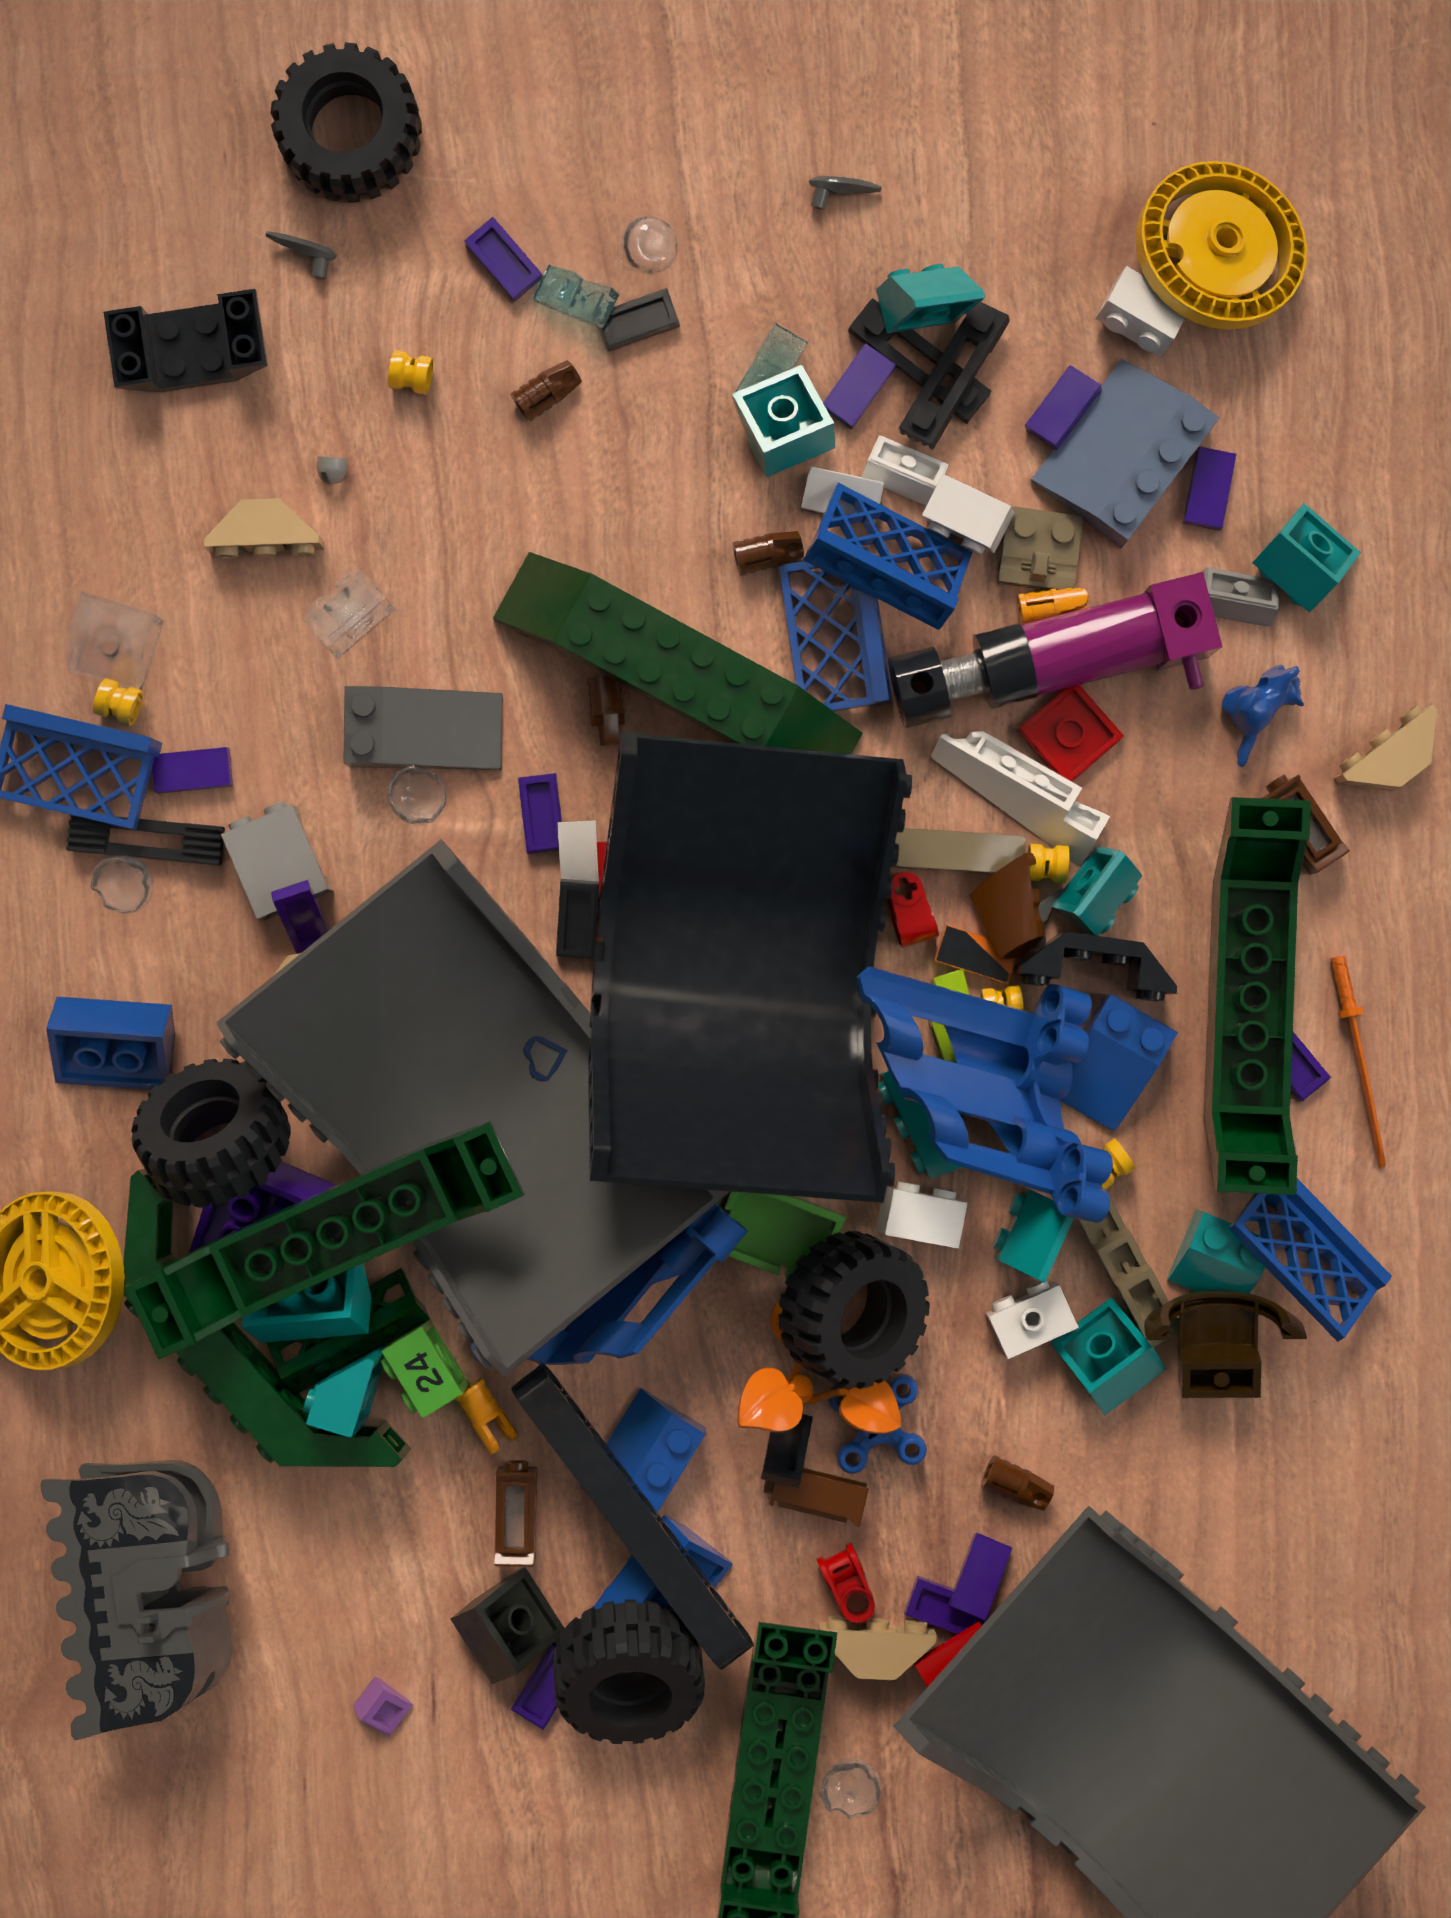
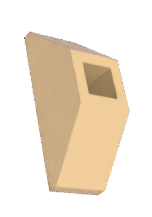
(262, 528)
(1394, 755)
(878, 1648)

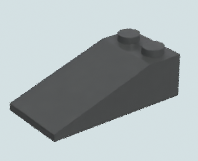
(422, 728)

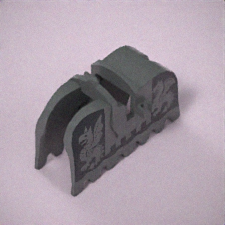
(137, 1633)

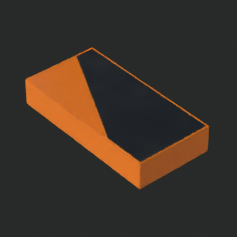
(972, 954)

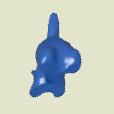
(1255, 706)

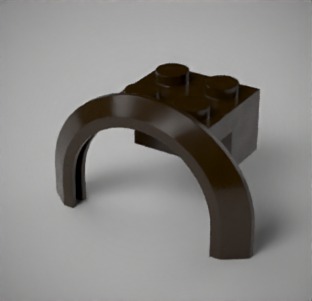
(1219, 1340)

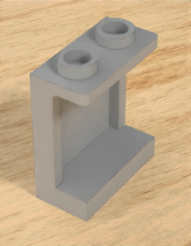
(273, 855)

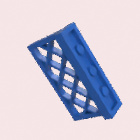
(881, 575)
(869, 637)
(84, 735)
(1324, 1238)

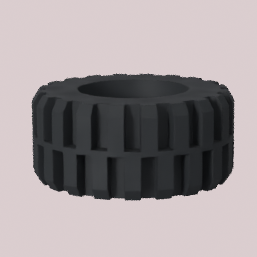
(336, 75)
(224, 1163)
(887, 1325)
(634, 1706)

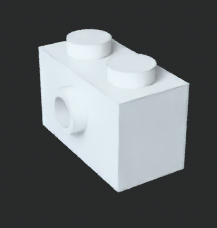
(1139, 313)
(968, 515)
(922, 1216)
(1031, 1318)

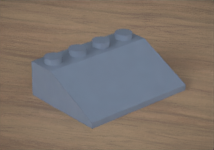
(1125, 451)

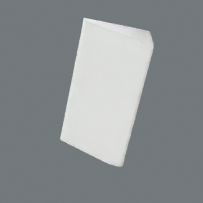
(904, 470)
(822, 483)

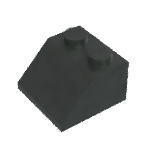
(508, 1626)

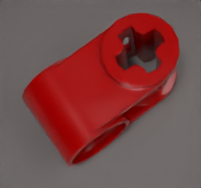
(911, 917)
(847, 1581)

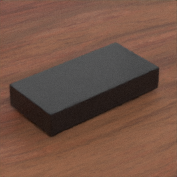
(640, 320)
(577, 918)
(787, 1454)

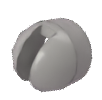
(332, 469)

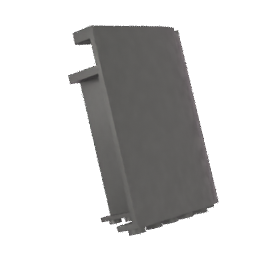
(417, 1031)
(1159, 1742)

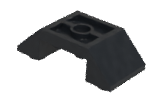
(186, 344)
(1144, 975)

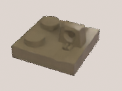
(1040, 549)

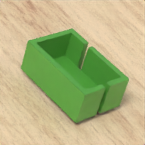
(779, 1228)

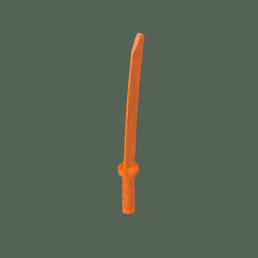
(1350, 1011)

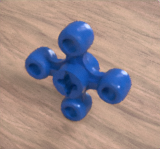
(898, 1439)

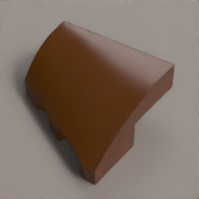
(1010, 908)

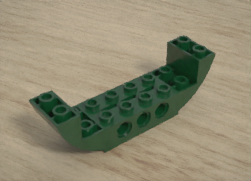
(775, 1771)

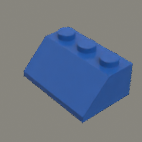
(111, 1042)
(655, 1444)
(636, 1584)

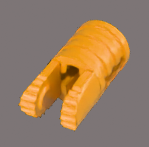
(1050, 603)
(482, 1408)

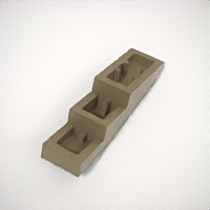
(957, 850)
(1127, 1269)

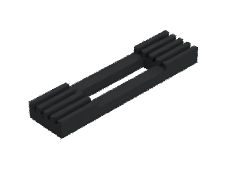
(870, 329)
(928, 421)
(200, 844)

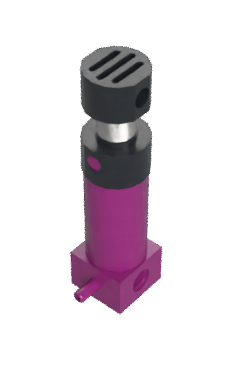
(1065, 651)

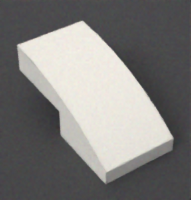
(578, 850)

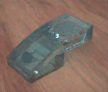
(575, 297)
(776, 355)

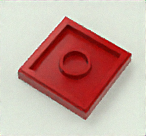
(1070, 732)

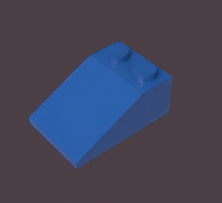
(1119, 1061)

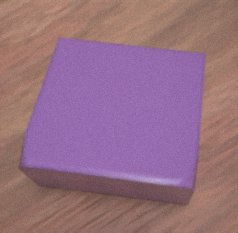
(381, 1706)

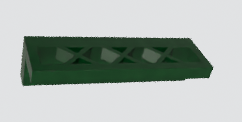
(330, 1355)

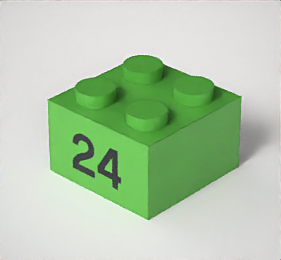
(424, 1369)

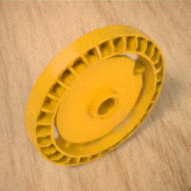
(1241, 214)
(57, 1279)

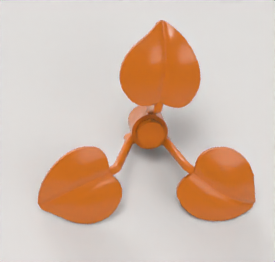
(777, 1403)

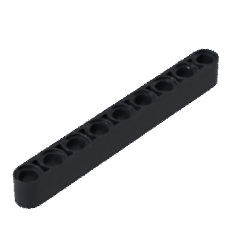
(632, 1516)

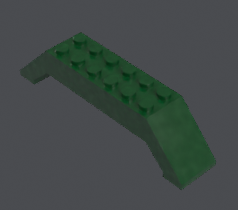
(667, 660)
(1254, 996)
(323, 1237)
(239, 1372)

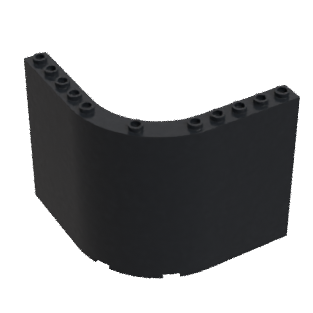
(729, 968)

